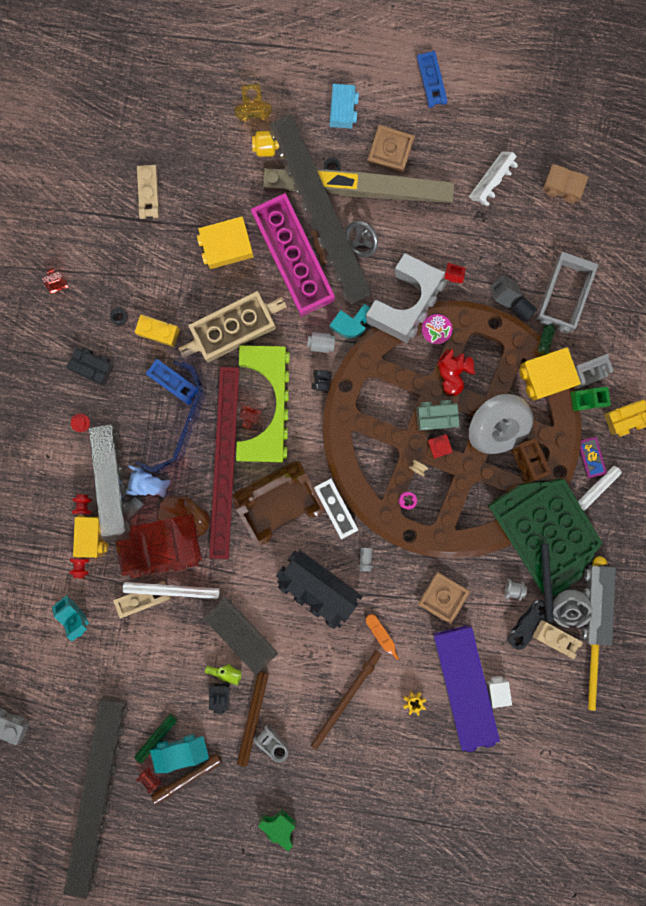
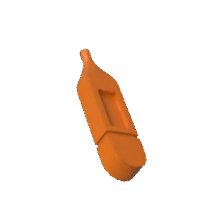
(381, 634)

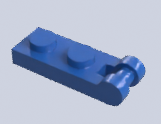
(431, 78)
(171, 381)

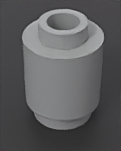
(321, 342)

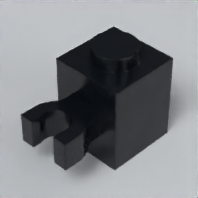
(219, 697)

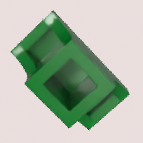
(590, 399)
(279, 829)

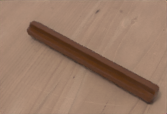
(252, 719)

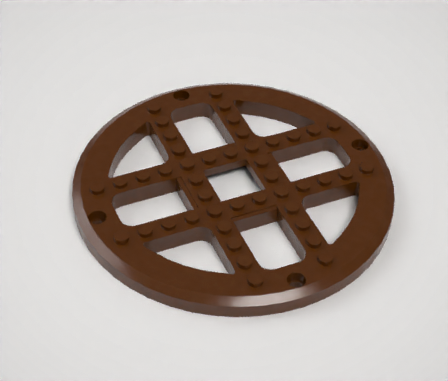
(342, 417)

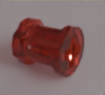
(148, 780)

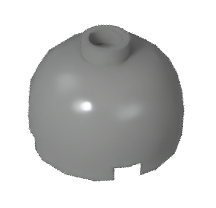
(572, 608)

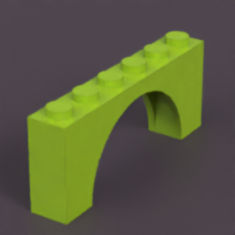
(271, 363)

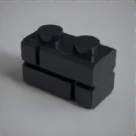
(89, 366)

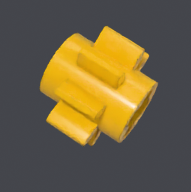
(416, 708)

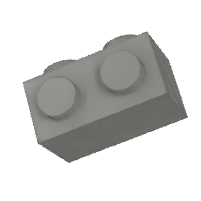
(12, 727)

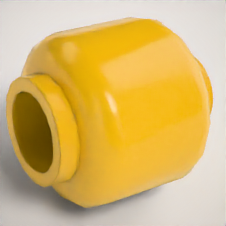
(263, 144)

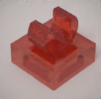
(54, 281)
(249, 415)

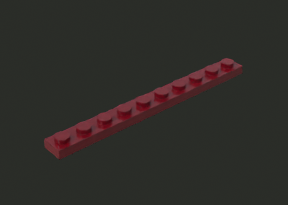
(224, 463)

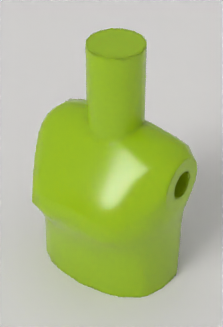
(225, 674)

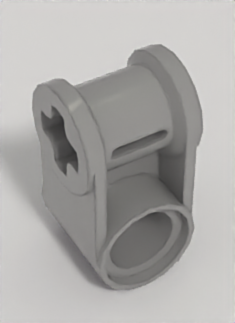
(271, 743)

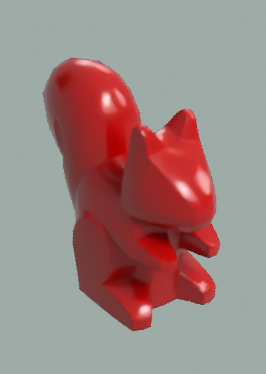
(450, 369)

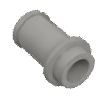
(366, 559)

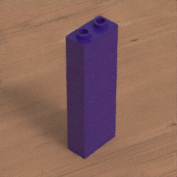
(466, 688)

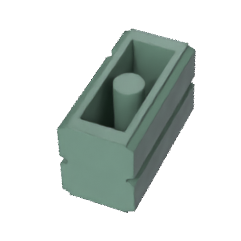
(437, 416)

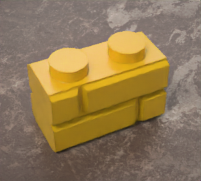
(157, 330)
(626, 418)

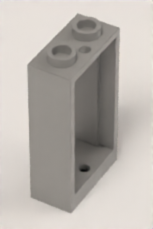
(577, 264)

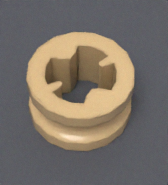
(418, 468)

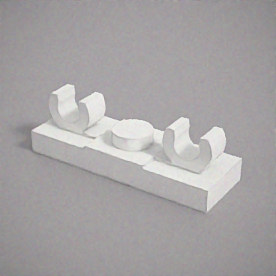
(493, 177)

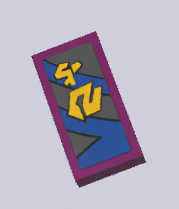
(592, 458)

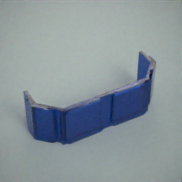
(191, 419)

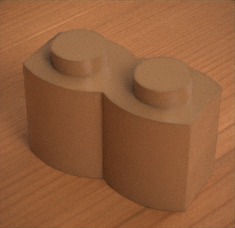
(565, 184)

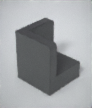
(506, 291)

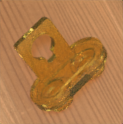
(252, 108)

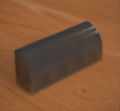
(240, 635)

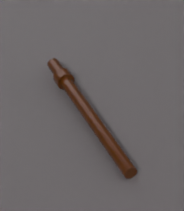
(367, 668)

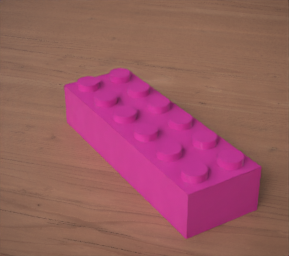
(293, 255)

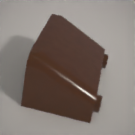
(276, 501)

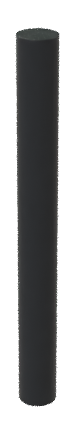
(547, 582)

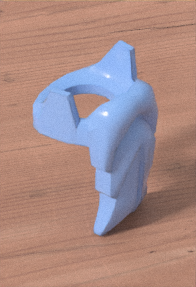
(143, 483)

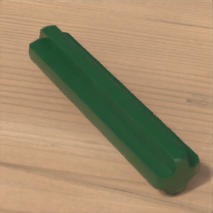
(156, 737)

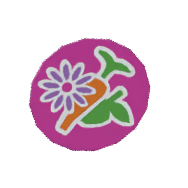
(437, 329)

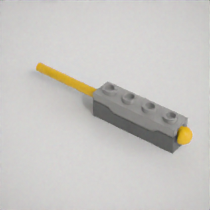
(599, 630)

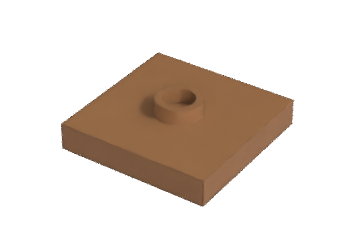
(390, 148)
(443, 597)

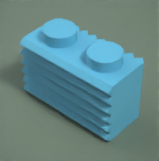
(342, 106)

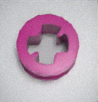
(402, 502)

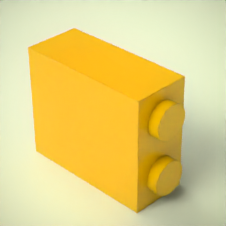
(225, 243)
(549, 374)

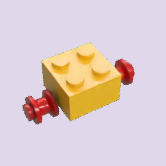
(86, 537)

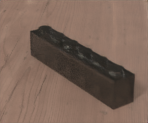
(109, 483)

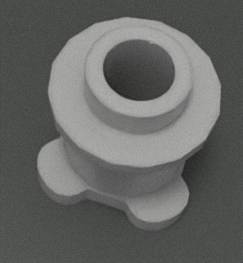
(515, 590)

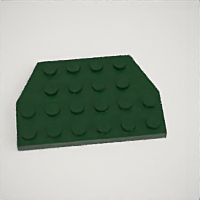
(551, 515)

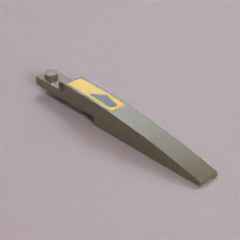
(368, 185)

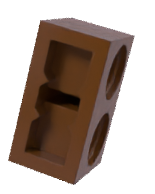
(531, 461)

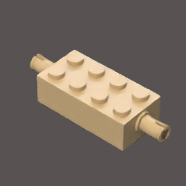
(232, 327)

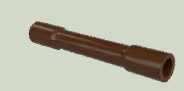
(167, 791)

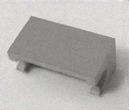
(593, 370)

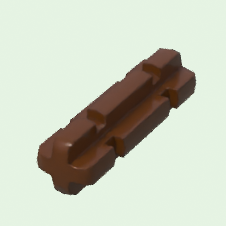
(322, 252)

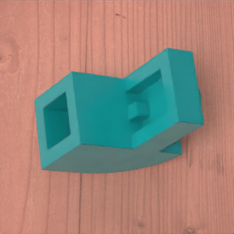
(349, 327)
(71, 617)

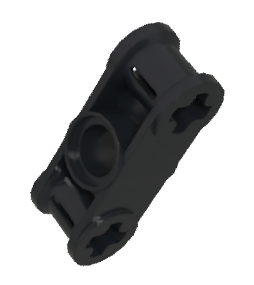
(527, 625)

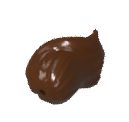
(181, 506)

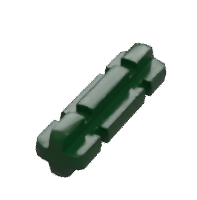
(546, 340)

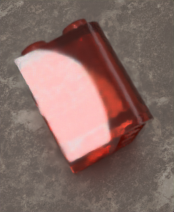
(159, 546)

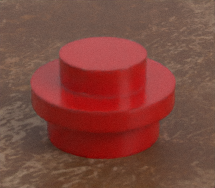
(80, 423)

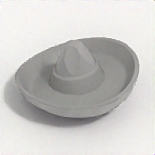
(500, 424)

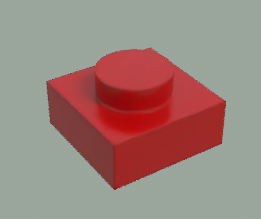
(455, 273)
(440, 446)

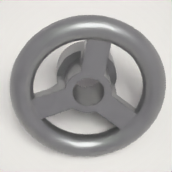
(365, 235)

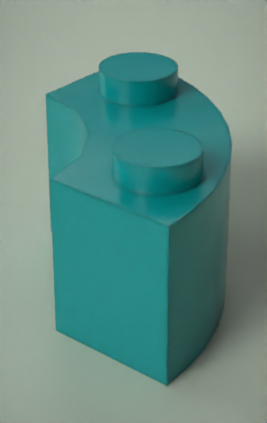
(179, 754)

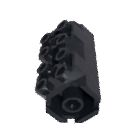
(318, 588)

